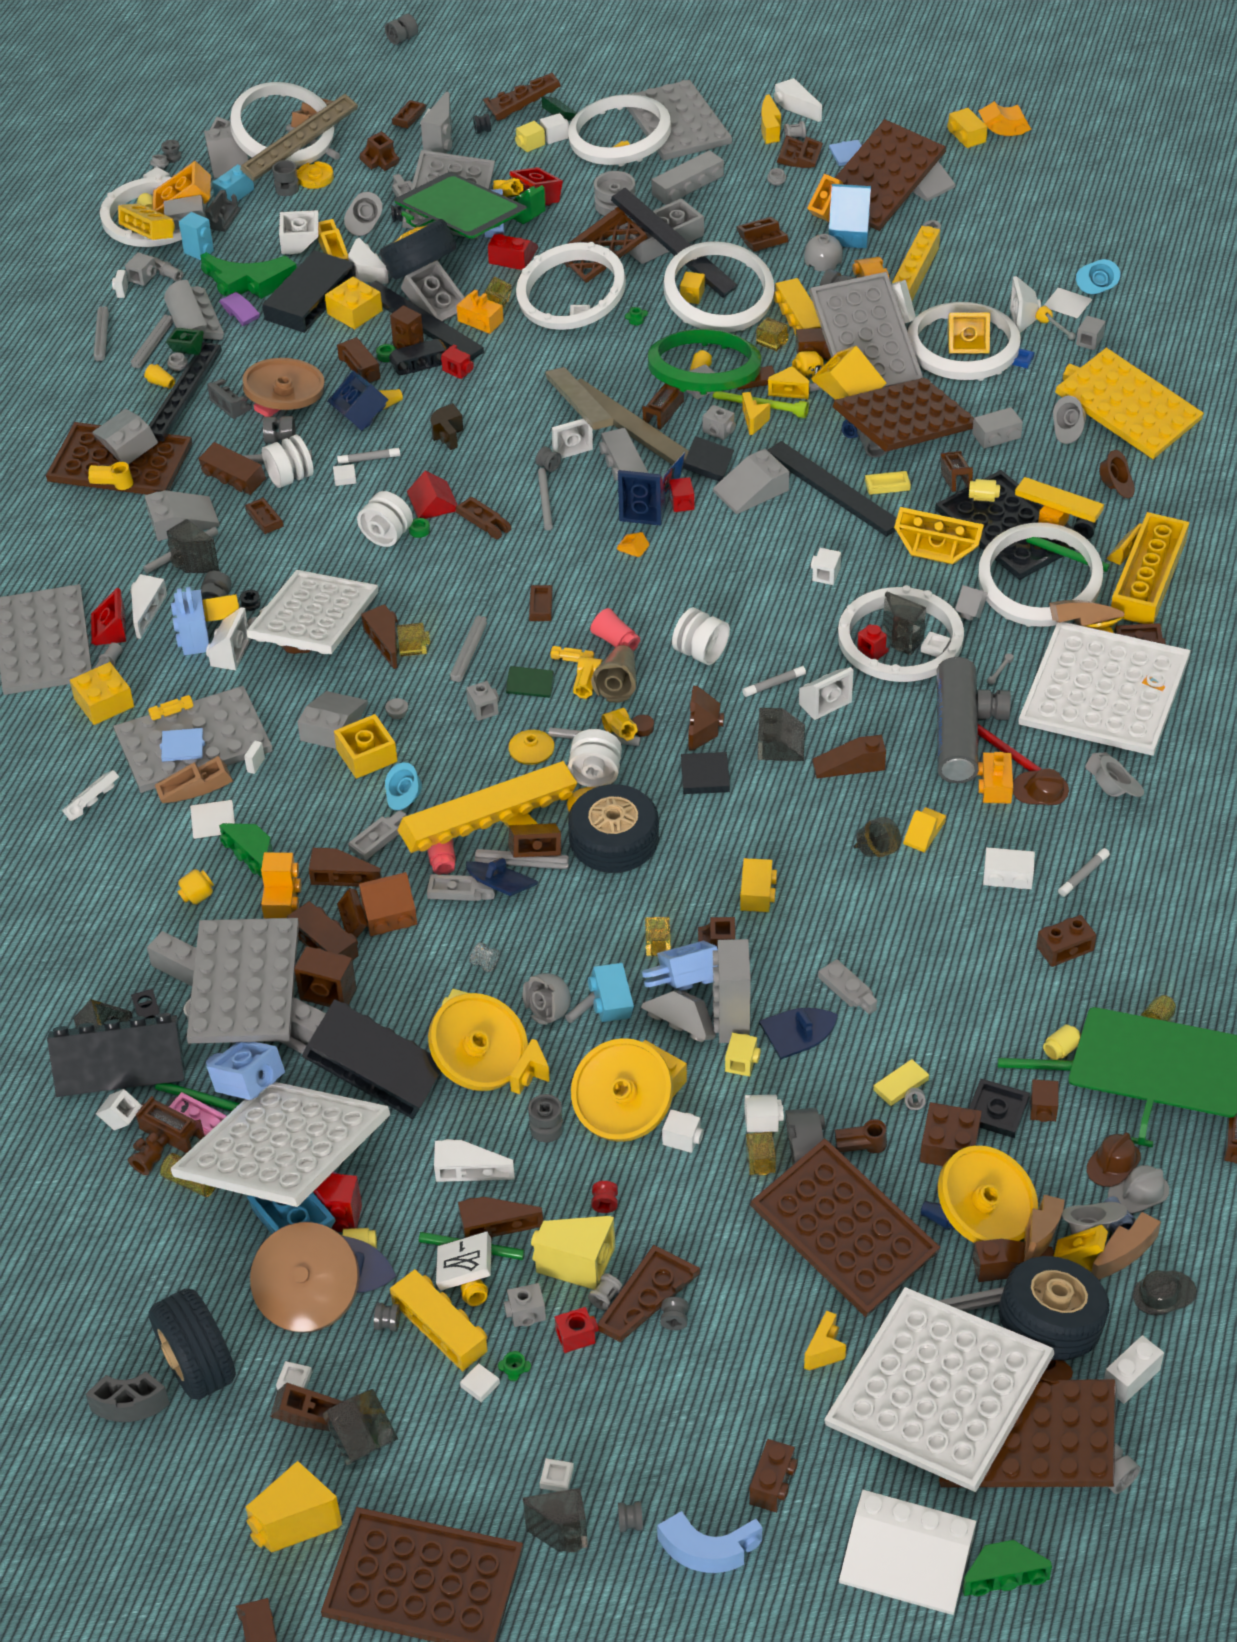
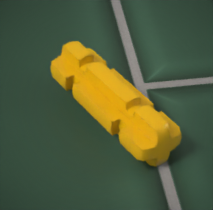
(569, 654)
(170, 707)

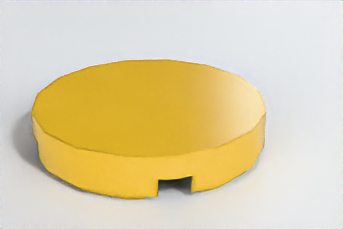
(315, 175)

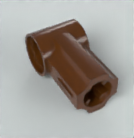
(862, 1137)

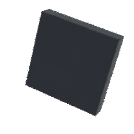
(708, 459)
(705, 773)
(1000, 1107)

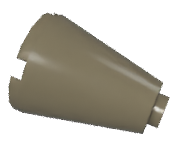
(616, 675)

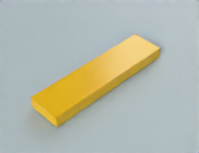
(1059, 499)

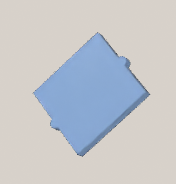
(844, 151)
(182, 744)

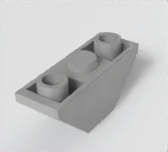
(683, 1013)

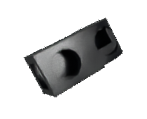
(147, 1009)

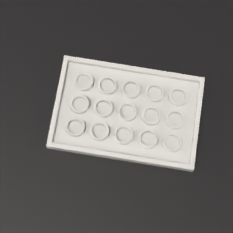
(312, 612)

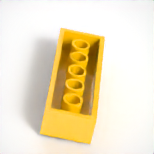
(1150, 568)

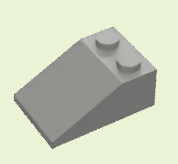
(437, 126)
(223, 151)
(934, 183)
(433, 291)
(126, 436)
(753, 482)
(171, 508)
(328, 714)

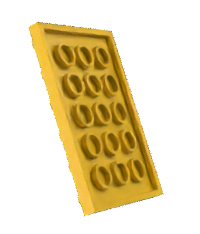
(1130, 403)

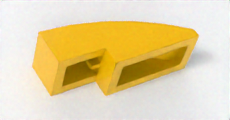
(770, 121)
(331, 240)

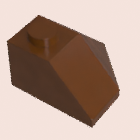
(704, 718)

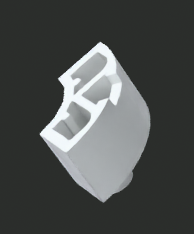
(763, 1113)

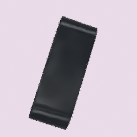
(417, 357)

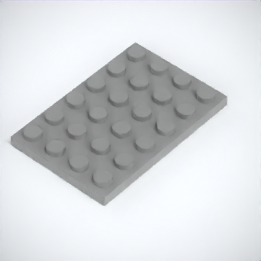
(692, 120)
(436, 164)
(867, 316)
(43, 639)
(228, 732)
(243, 980)

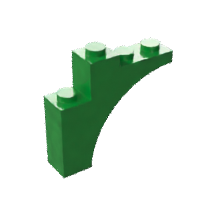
(258, 278)

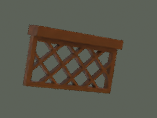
(600, 231)

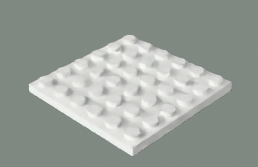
(1095, 688)
(281, 1143)
(940, 1388)

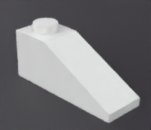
(797, 99)
(147, 598)
(466, 1162)

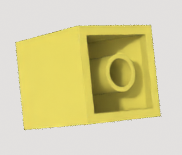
(574, 1249)

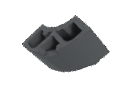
(803, 1131)
(127, 1399)

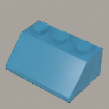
(278, 1215)

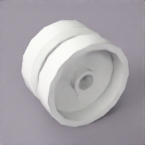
(385, 518)
(595, 757)

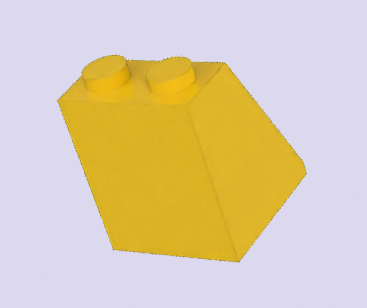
(848, 374)
(292, 1510)

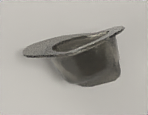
(878, 838)
(1164, 1292)

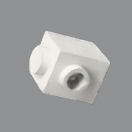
(555, 128)
(826, 566)
(119, 1109)
(682, 1131)

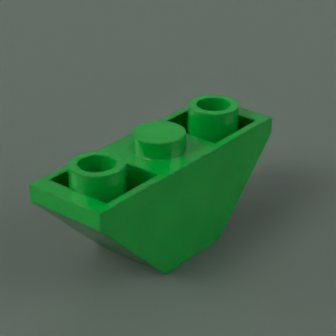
(534, 201)
(247, 843)
(1004, 1568)

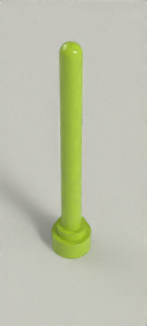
(799, 409)

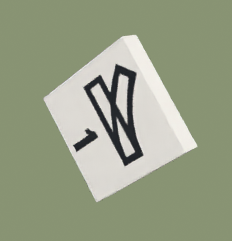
(463, 1261)

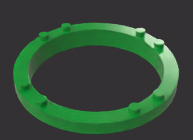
(704, 381)

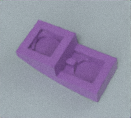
(240, 308)

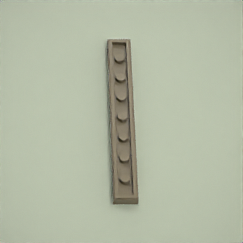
(299, 137)
(579, 398)
(638, 428)

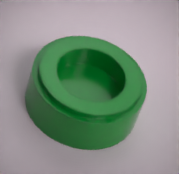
(384, 351)
(419, 528)

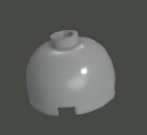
(823, 252)
(546, 997)

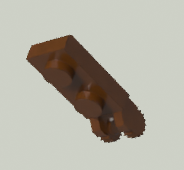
(483, 517)

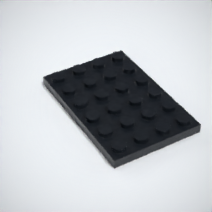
(998, 516)

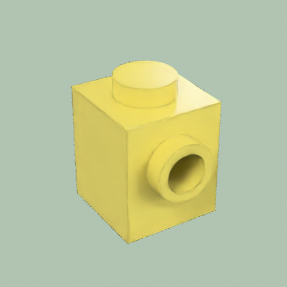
(530, 136)
(741, 1054)

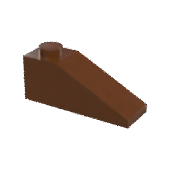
(381, 629)
(853, 757)
(339, 868)
(497, 1216)
(998, 1257)
(302, 1407)

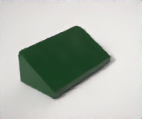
(555, 106)
(186, 341)
(530, 681)

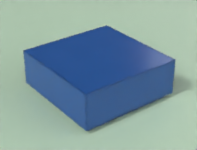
(1024, 358)

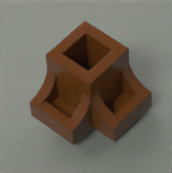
(379, 152)
(718, 929)

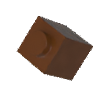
(1044, 1100)

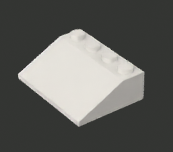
(908, 1552)

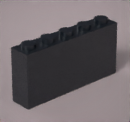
(302, 295)
(116, 1055)
(372, 1059)

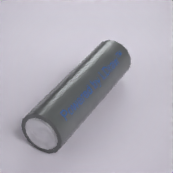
(957, 720)

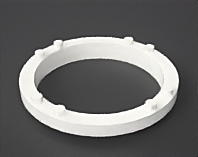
(252, 147)
(623, 154)
(123, 195)
(559, 255)
(706, 320)
(964, 369)
(874, 601)
(1034, 615)

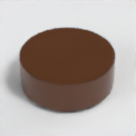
(644, 724)

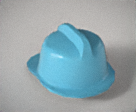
(1098, 276)
(402, 786)

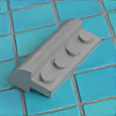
(192, 309)

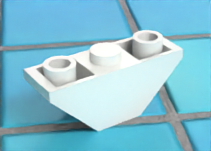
(367, 264)

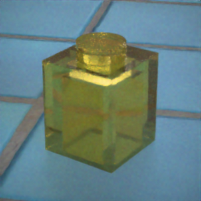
(498, 291)
(772, 334)
(412, 639)
(657, 935)
(760, 1153)

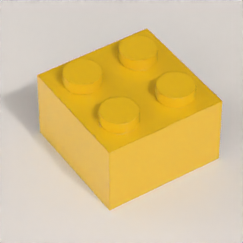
(353, 302)
(101, 693)
(365, 746)

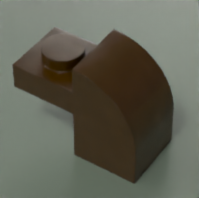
(446, 424)

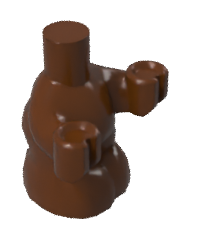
(149, 1153)

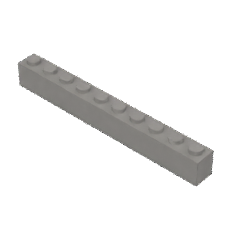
(178, 961)

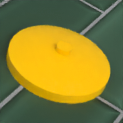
(476, 1041)
(622, 1090)
(986, 1194)

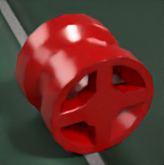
(604, 1196)

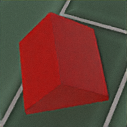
(431, 496)
(109, 620)

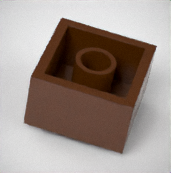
(325, 977)
(947, 1132)

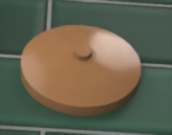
(283, 383)
(304, 1277)

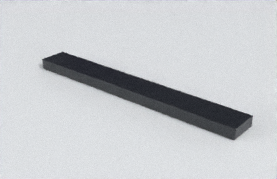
(672, 240)
(431, 325)
(184, 390)
(834, 488)

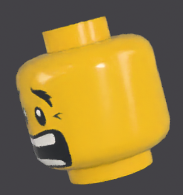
(808, 363)

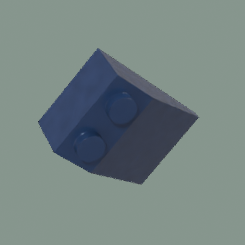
(358, 400)
(641, 497)

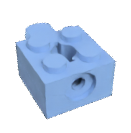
(190, 621)
(683, 966)
(245, 1069)

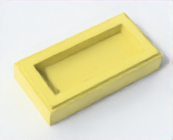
(887, 482)
(896, 1084)

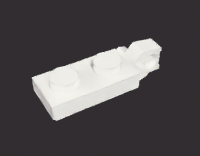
(89, 795)

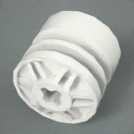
(287, 461)
(700, 636)

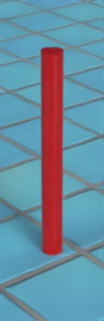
(1003, 747)

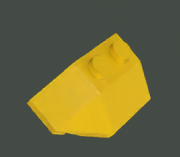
(937, 536)

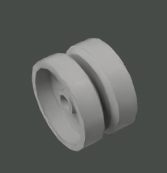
(609, 184)

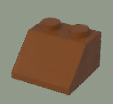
(388, 904)

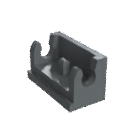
(222, 211)
(227, 400)

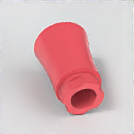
(614, 630)
(442, 857)

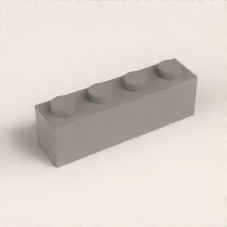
(687, 177)
(620, 452)

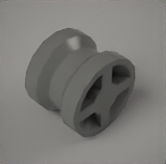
(171, 150)
(548, 459)
(674, 1313)
(387, 1317)
(630, 1516)

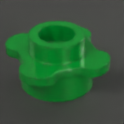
(636, 315)
(514, 1358)

